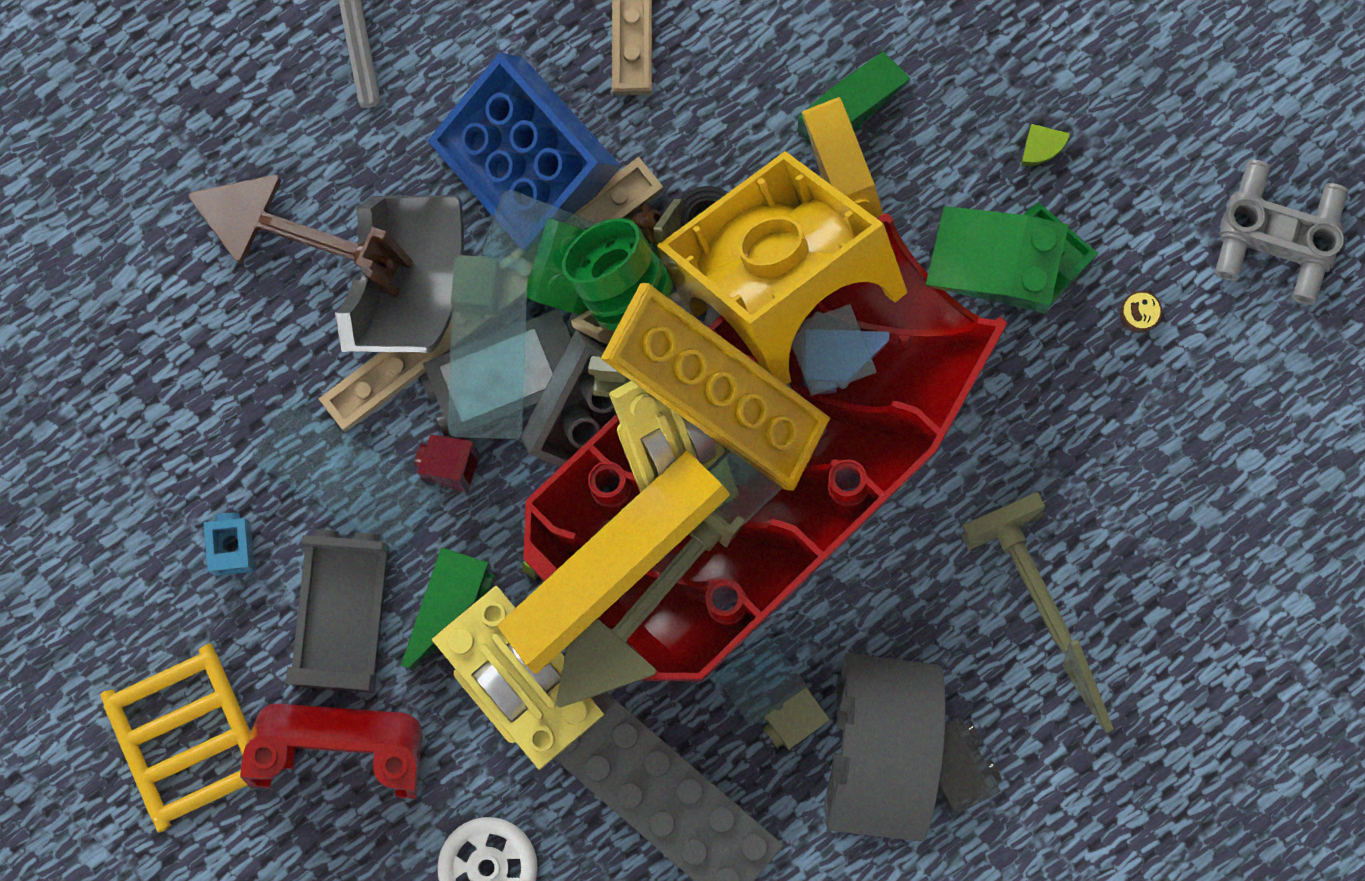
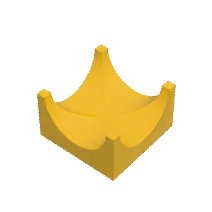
(775, 254)

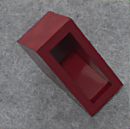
(447, 462)

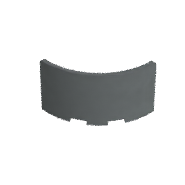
(416, 320)
(890, 747)

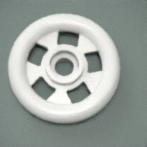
(477, 833)

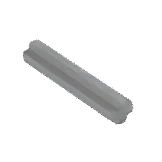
(360, 53)

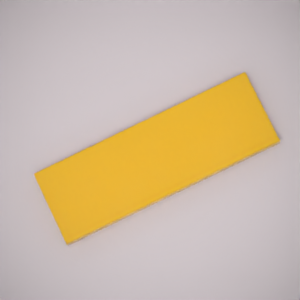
(715, 386)
(612, 561)

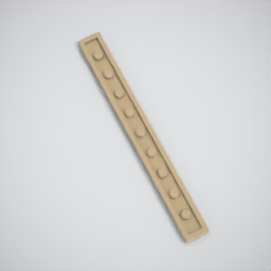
(393, 371)

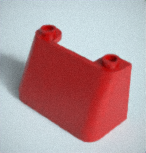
(286, 727)

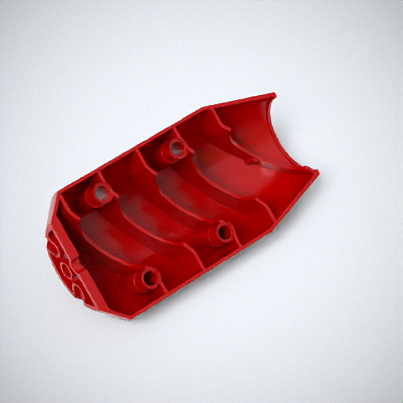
(874, 442)

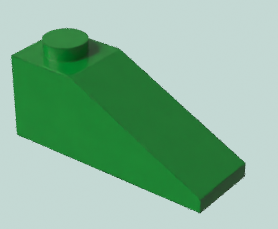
(864, 90)
(452, 589)

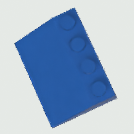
(522, 139)

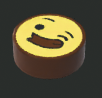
(1140, 311)

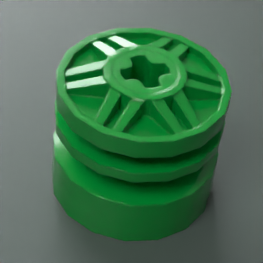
(609, 265)

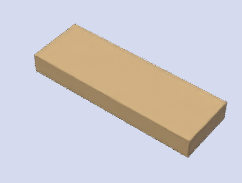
(631, 47)

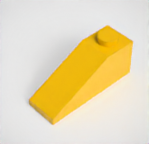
(840, 154)

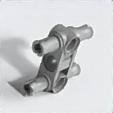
(1281, 232)

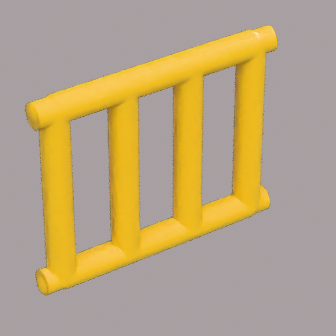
(131, 739)

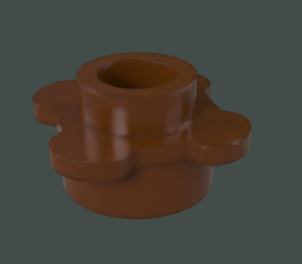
(646, 221)

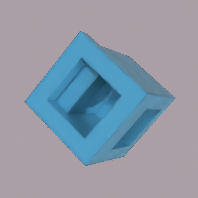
(216, 535)

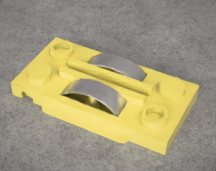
(657, 435)
(506, 689)

